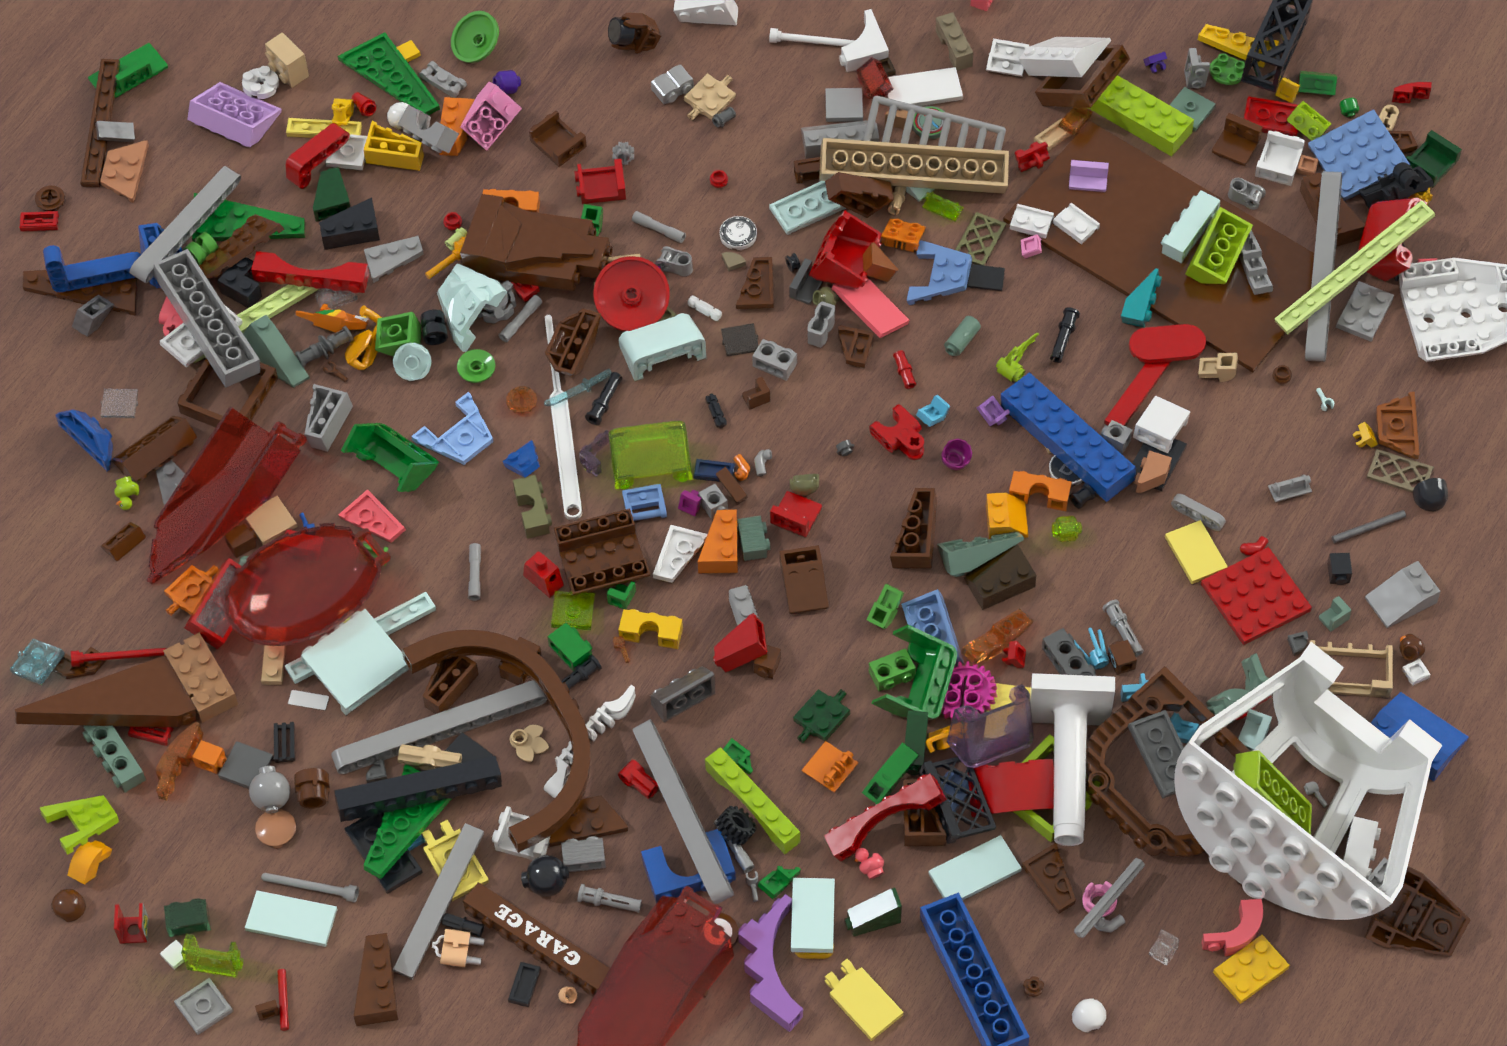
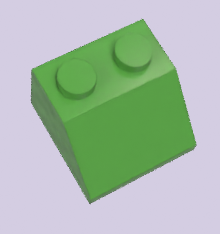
(397, 331)

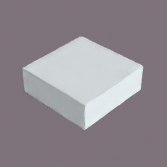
(1416, 672)
(172, 954)

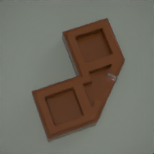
(66, 670)

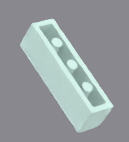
(1190, 226)

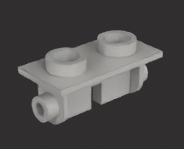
(1290, 488)

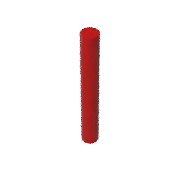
(283, 1003)

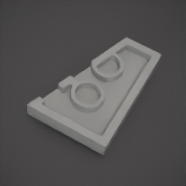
(387, 257)

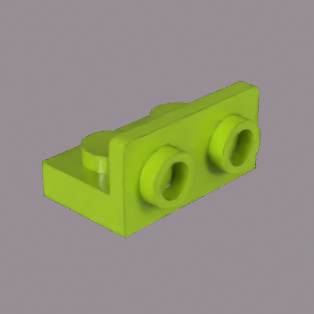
(1308, 121)

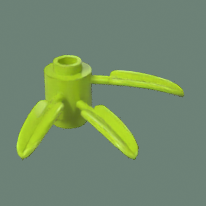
(1012, 369)

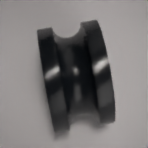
(792, 262)

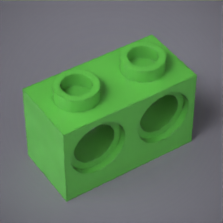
(889, 666)

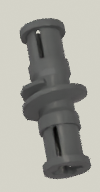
(324, 346)

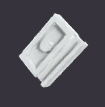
(1031, 221)
(1076, 223)

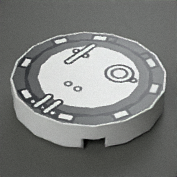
(738, 233)

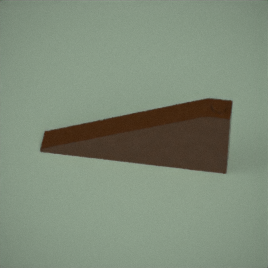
(133, 698)

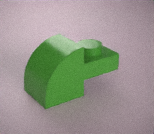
(886, 606)

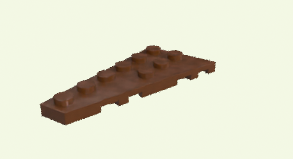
(240, 244)
(120, 293)

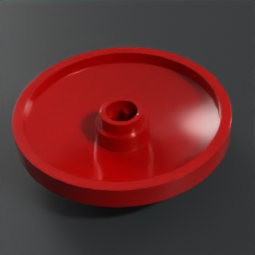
(631, 293)

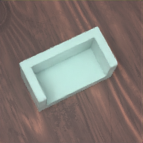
(1254, 729)

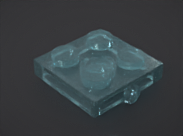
(37, 661)

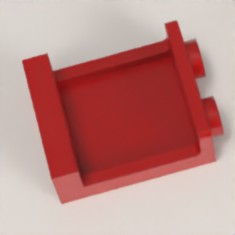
(601, 183)

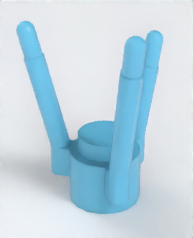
(1098, 656)

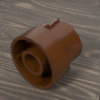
(312, 787)

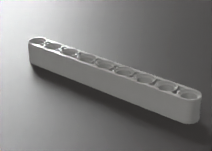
(186, 223)

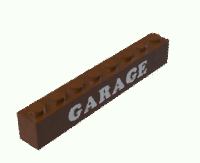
(535, 938)

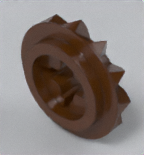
(43, 195)

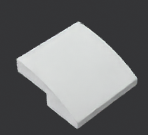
(1005, 57)

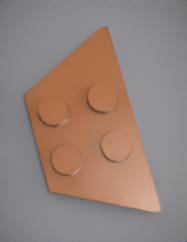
(124, 169)

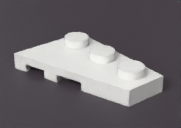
(677, 552)

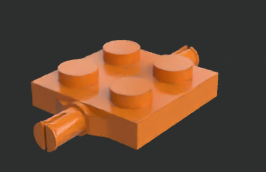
(189, 589)

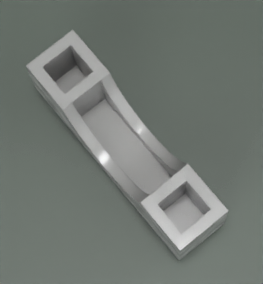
(417, 125)

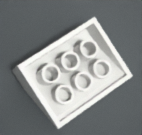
(1062, 56)

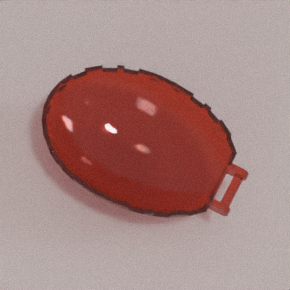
(303, 584)

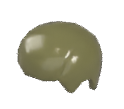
(804, 484)

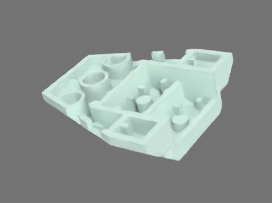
(463, 298)

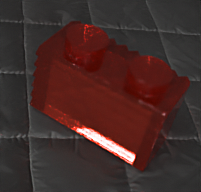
(874, 79)

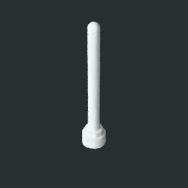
(776, 35)

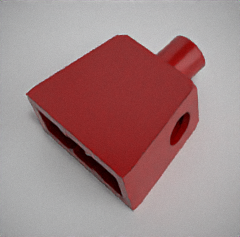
(540, 571)

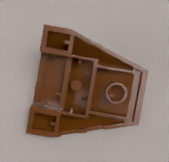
(1419, 919)

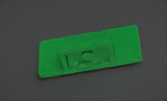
(135, 68)

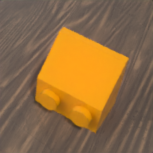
(1005, 514)

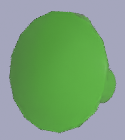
(1226, 69)

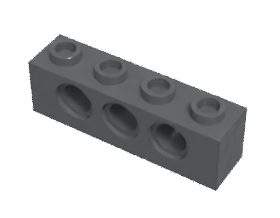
(1061, 641)

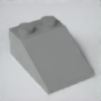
(1403, 595)

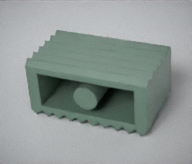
(752, 538)

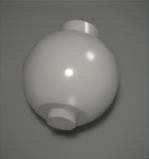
(269, 790)

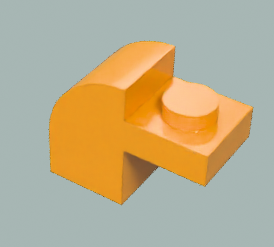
(86, 861)

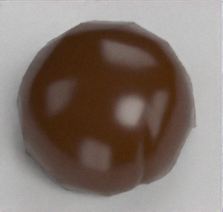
(68, 905)

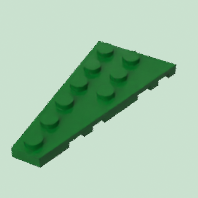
(387, 68)
(233, 215)
(399, 832)

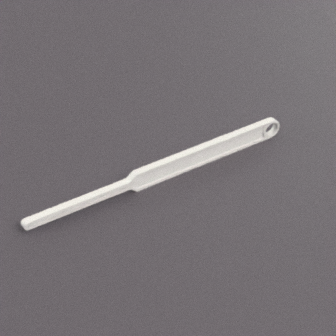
(564, 443)

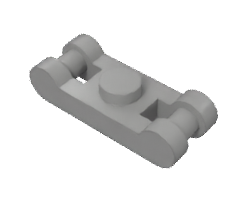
(442, 79)

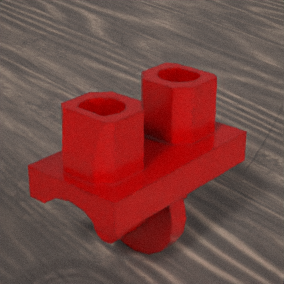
(1032, 157)

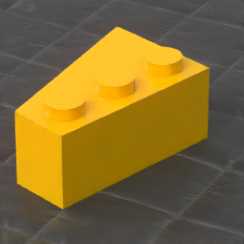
(392, 149)

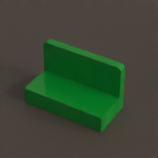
(1317, 82)

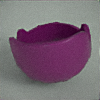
(956, 454)

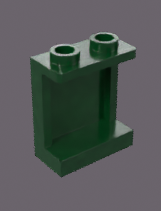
(1435, 156)

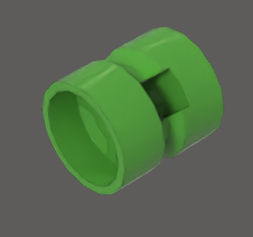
(202, 247)

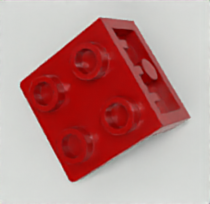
(795, 513)

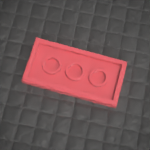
(872, 308)

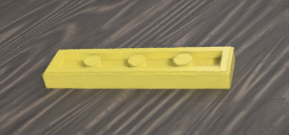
(311, 127)

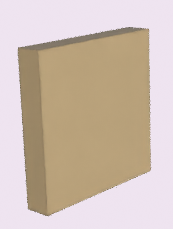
(271, 520)

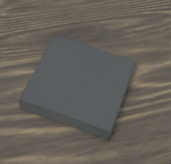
(244, 764)

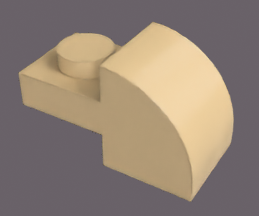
(1222, 367)

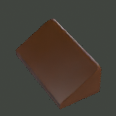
(123, 541)

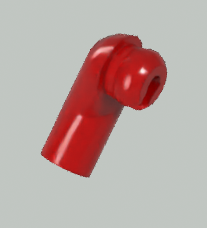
(1252, 548)

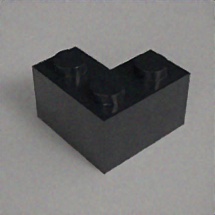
(239, 284)

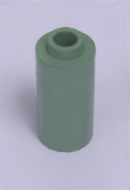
(962, 336)

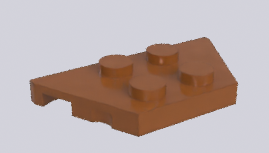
(1399, 425)

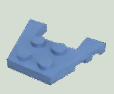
(948, 273)

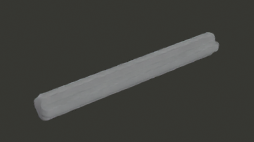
(1109, 898)

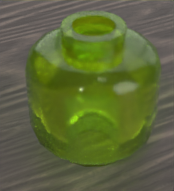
(1066, 528)

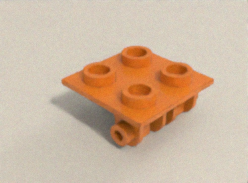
(902, 232)
(830, 766)

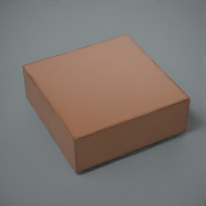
(1307, 165)

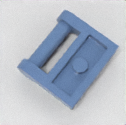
(645, 497)

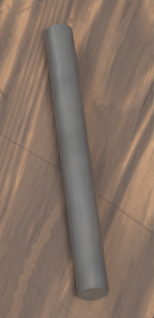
(1368, 526)

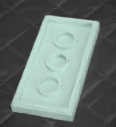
(804, 208)
(975, 869)
(812, 915)
(291, 918)

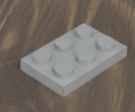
(1364, 311)

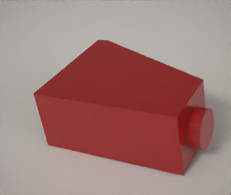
(741, 644)

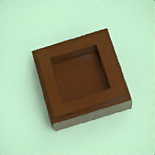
(267, 1010)

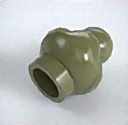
(826, 295)

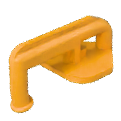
(363, 342)

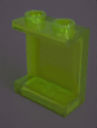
(211, 960)

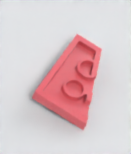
(371, 514)

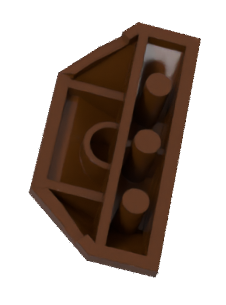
(573, 342)

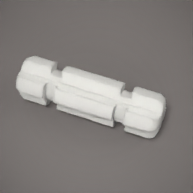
(704, 308)

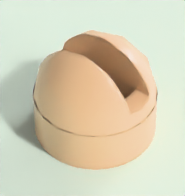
(570, 992)

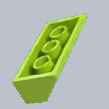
(1219, 248)

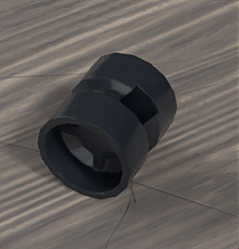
(433, 327)

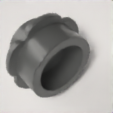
(844, 448)

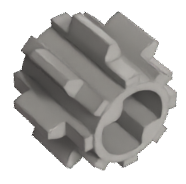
(624, 152)

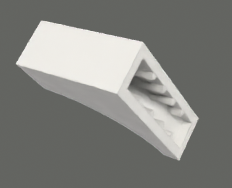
(866, 46)

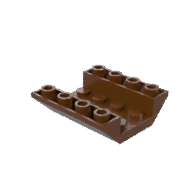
(600, 552)

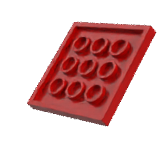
(1256, 595)

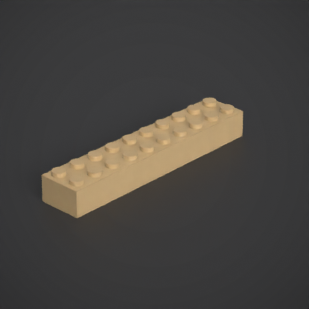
(917, 165)

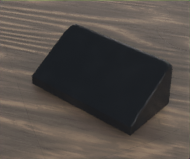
(986, 277)

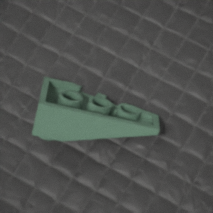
(275, 351)
(965, 556)

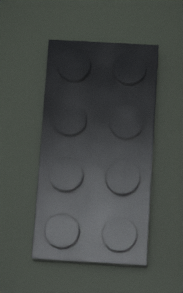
(363, 834)

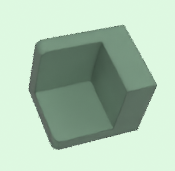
(1336, 615)

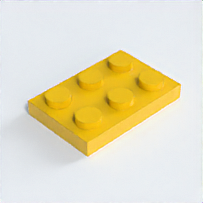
(1251, 969)

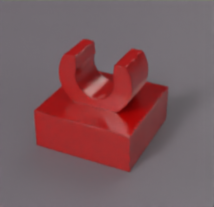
(1016, 654)

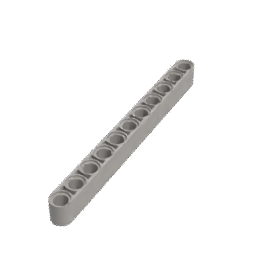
(1324, 261)
(438, 726)
(683, 812)

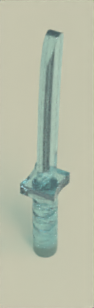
(585, 385)

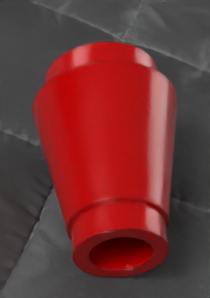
(364, 104)

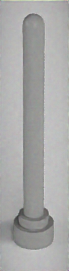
(349, 892)

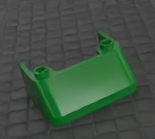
(392, 452)
(932, 678)

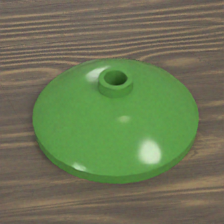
(474, 37)

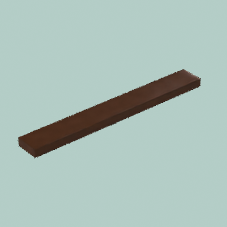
(101, 111)

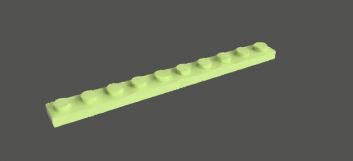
(1354, 267)

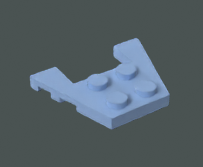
(463, 439)

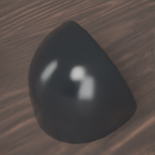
(1431, 494)

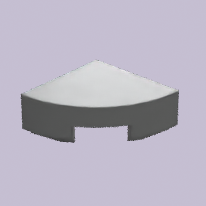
(1298, 642)
(376, 772)

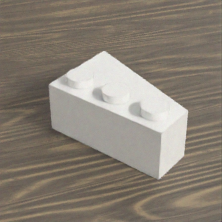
(707, 11)
(1360, 845)

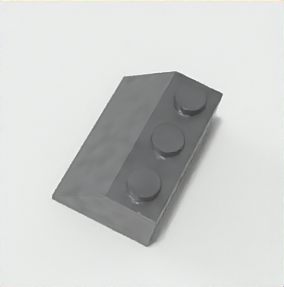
(683, 693)

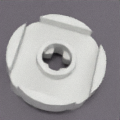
(263, 74)

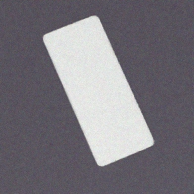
(308, 700)

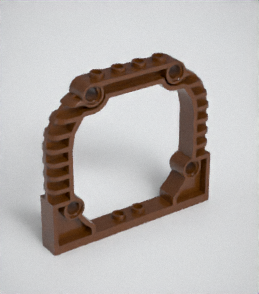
(1162, 692)

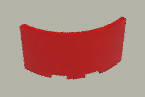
(1016, 786)

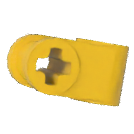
(342, 111)

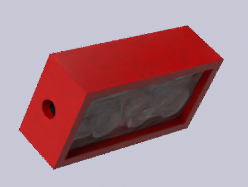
(210, 615)

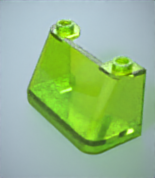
(649, 452)

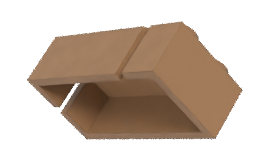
(201, 677)

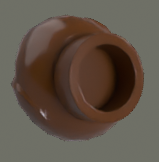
(1411, 647)

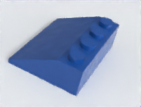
(1402, 709)

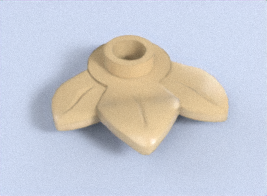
(531, 743)

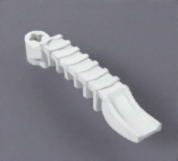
(607, 713)

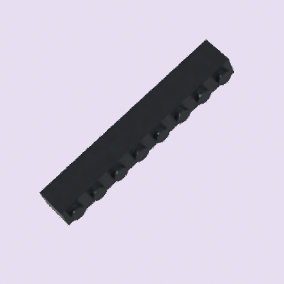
(418, 788)

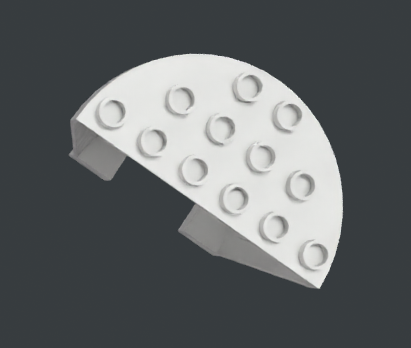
(1265, 846)

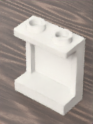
(1280, 158)
(1161, 424)
(503, 842)

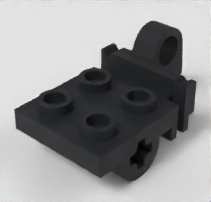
(1401, 185)

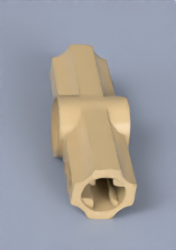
(427, 757)

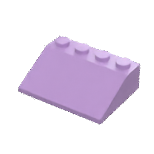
(232, 114)

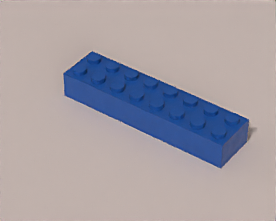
(1068, 437)
(973, 973)

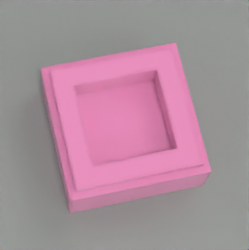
(1031, 246)

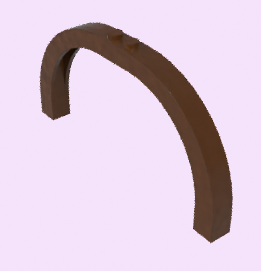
(501, 647)

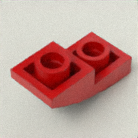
(1405, 92)

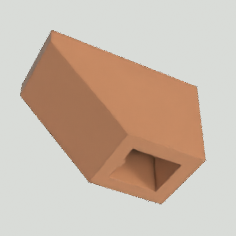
(1154, 471)

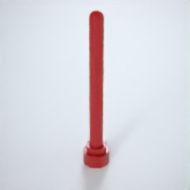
(79, 658)

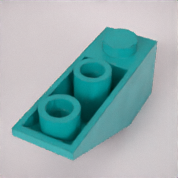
(1138, 303)

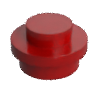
(718, 179)
(452, 221)

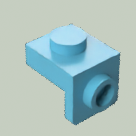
(934, 412)
(1128, 690)
(1184, 728)

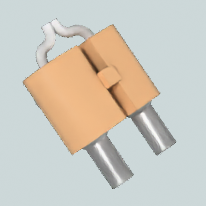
(456, 948)

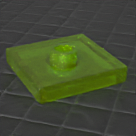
(573, 610)

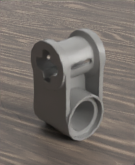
(1245, 193)
(675, 261)

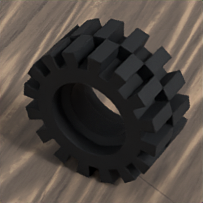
(736, 825)

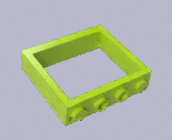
(1030, 816)

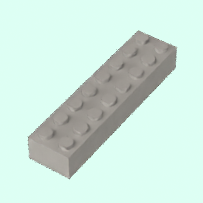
(206, 318)

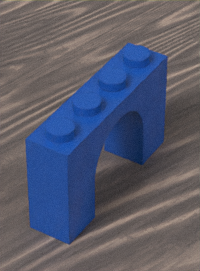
(666, 883)

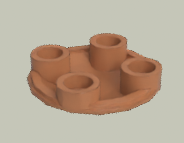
(275, 828)

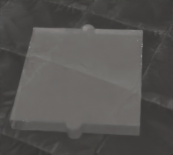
(119, 403)

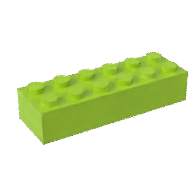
(1144, 115)
(1272, 785)

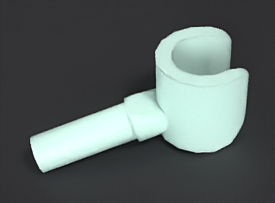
(1325, 400)

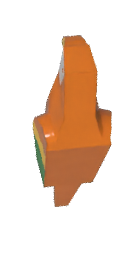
(334, 319)

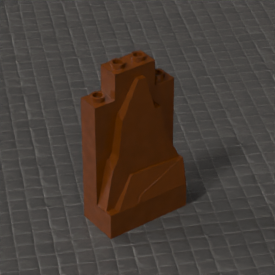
(532, 246)

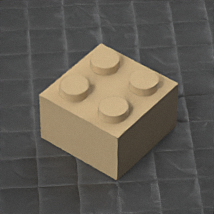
(286, 60)

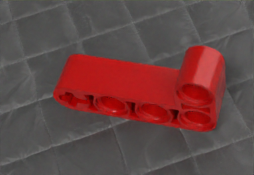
(313, 153)

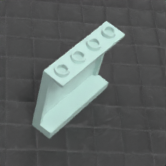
(355, 660)

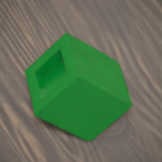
(621, 595)

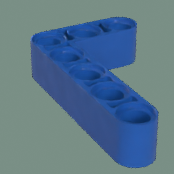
(86, 273)

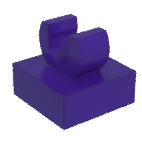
(1154, 60)

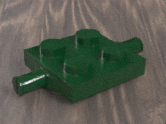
(821, 715)

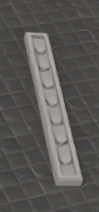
(438, 901)

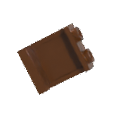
(556, 139)

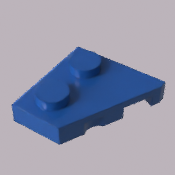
(523, 461)

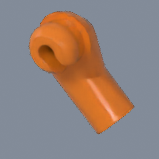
(743, 468)

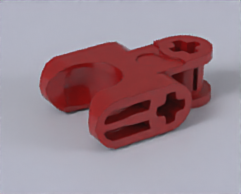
(902, 436)

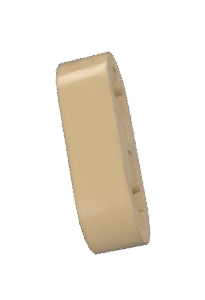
(1393, 118)

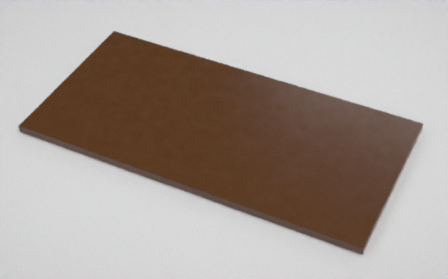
(1134, 217)

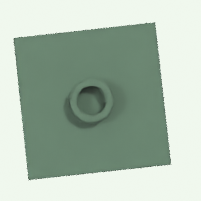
(1193, 106)

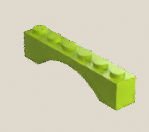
(733, 778)

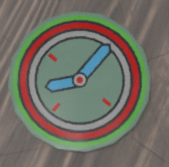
(936, 126)

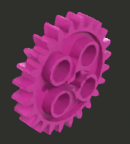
(982, 692)

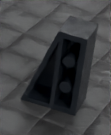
(350, 226)

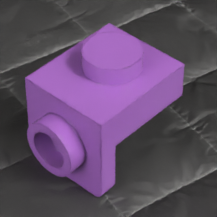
(992, 411)

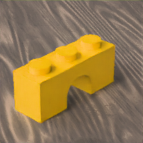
(635, 623)

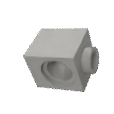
(1124, 435)
(710, 495)

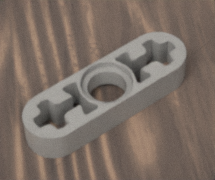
(1198, 512)

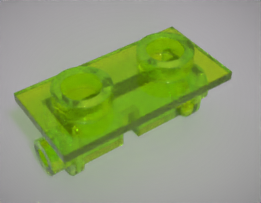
(942, 206)

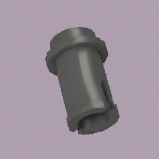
(721, 118)

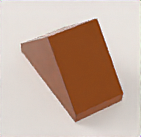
(877, 264)

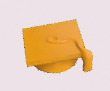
(940, 737)

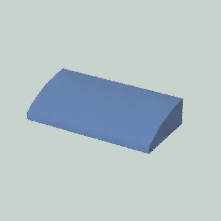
(932, 617)

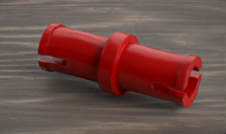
(904, 369)

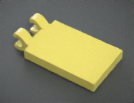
(439, 851)
(863, 1000)

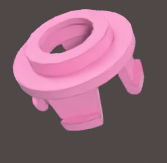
(1093, 891)

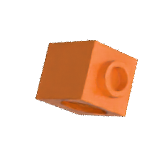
(209, 757)

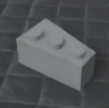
(326, 416)

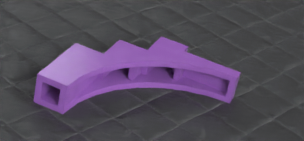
(769, 992)

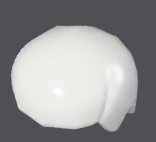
(395, 114)
(1089, 1015)

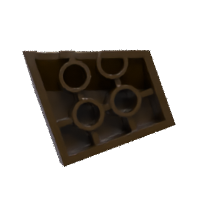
(1001, 578)

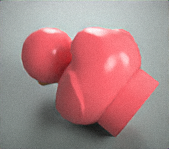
(869, 866)

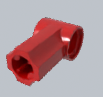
(635, 776)

